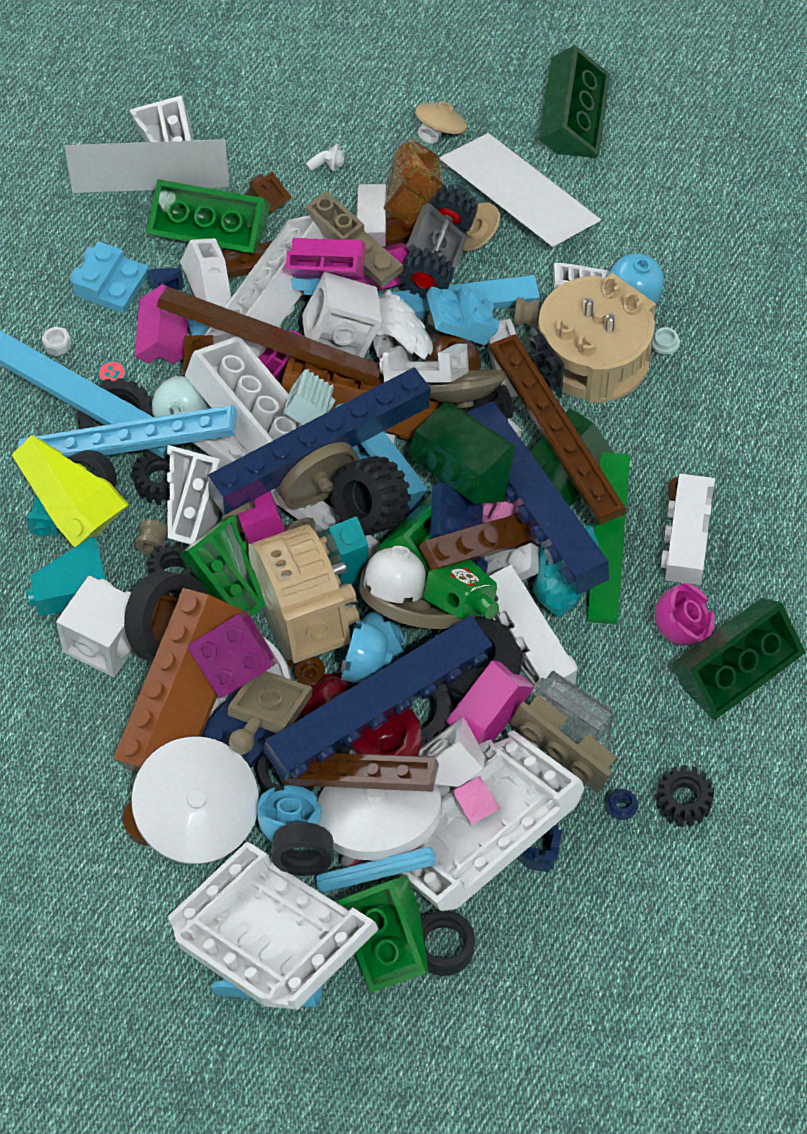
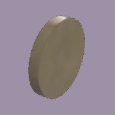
(312, 476)

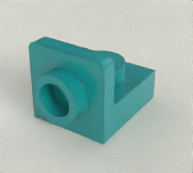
(40, 522)

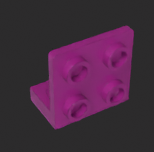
(232, 654)

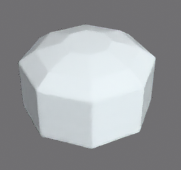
(56, 341)

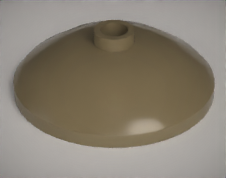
(468, 387)

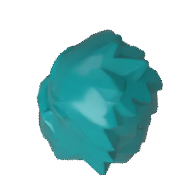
(551, 589)

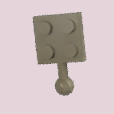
(266, 703)

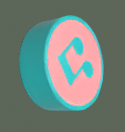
(112, 370)

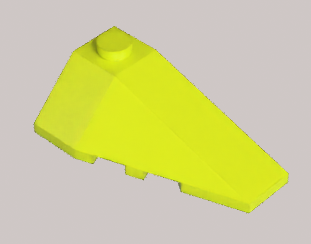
(71, 495)

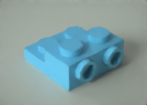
(108, 277)
(463, 314)

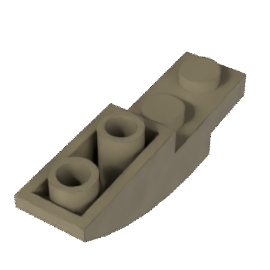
(341, 224)

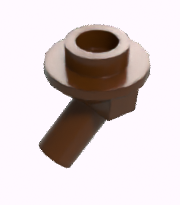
(308, 670)

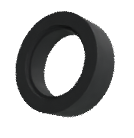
(142, 605)

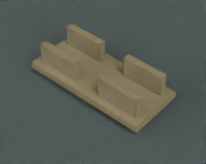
(586, 760)

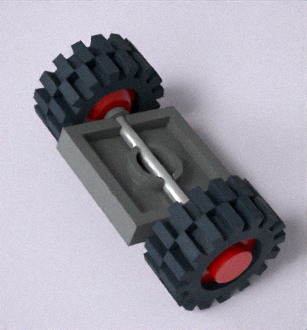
(438, 240)

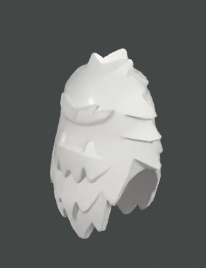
(400, 327)

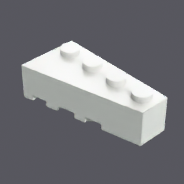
(532, 633)

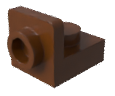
(269, 189)

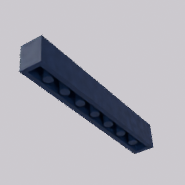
(348, 423)
(546, 512)
(376, 698)

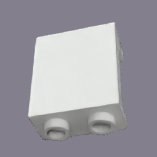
(451, 364)

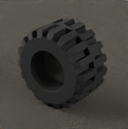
(386, 488)

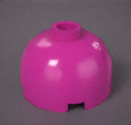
(683, 615)

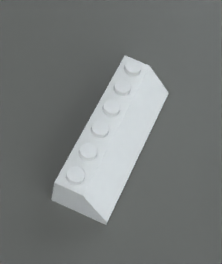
(268, 287)

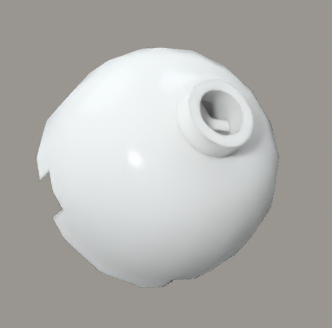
(395, 575)

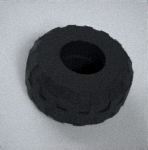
(503, 650)

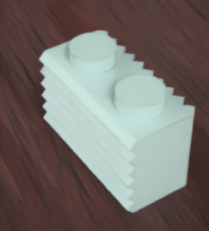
(308, 398)

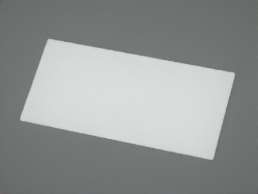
(140, 165)
(520, 189)

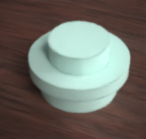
(665, 341)

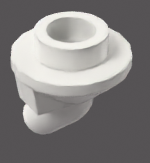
(333, 157)

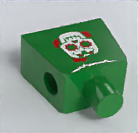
(462, 590)

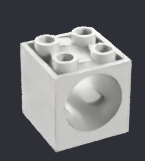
(343, 314)
(94, 626)

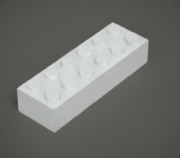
(235, 376)

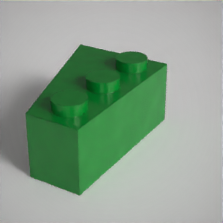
(224, 568)

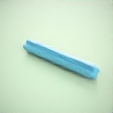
(376, 869)

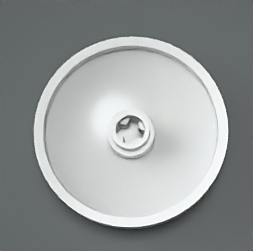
(194, 800)
(379, 821)

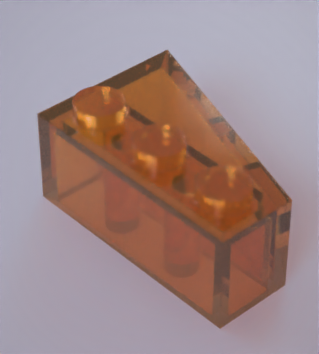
(413, 181)

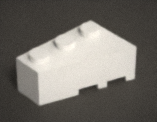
(163, 121)
(190, 505)
(689, 529)

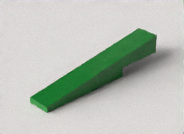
(605, 597)

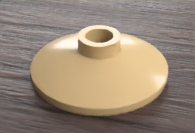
(441, 117)
(483, 226)

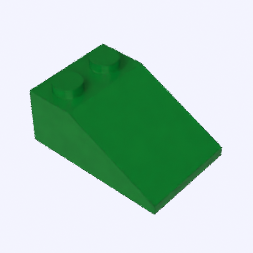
(397, 947)

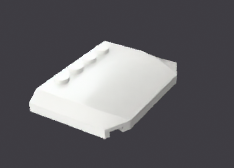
(531, 799)
(267, 930)

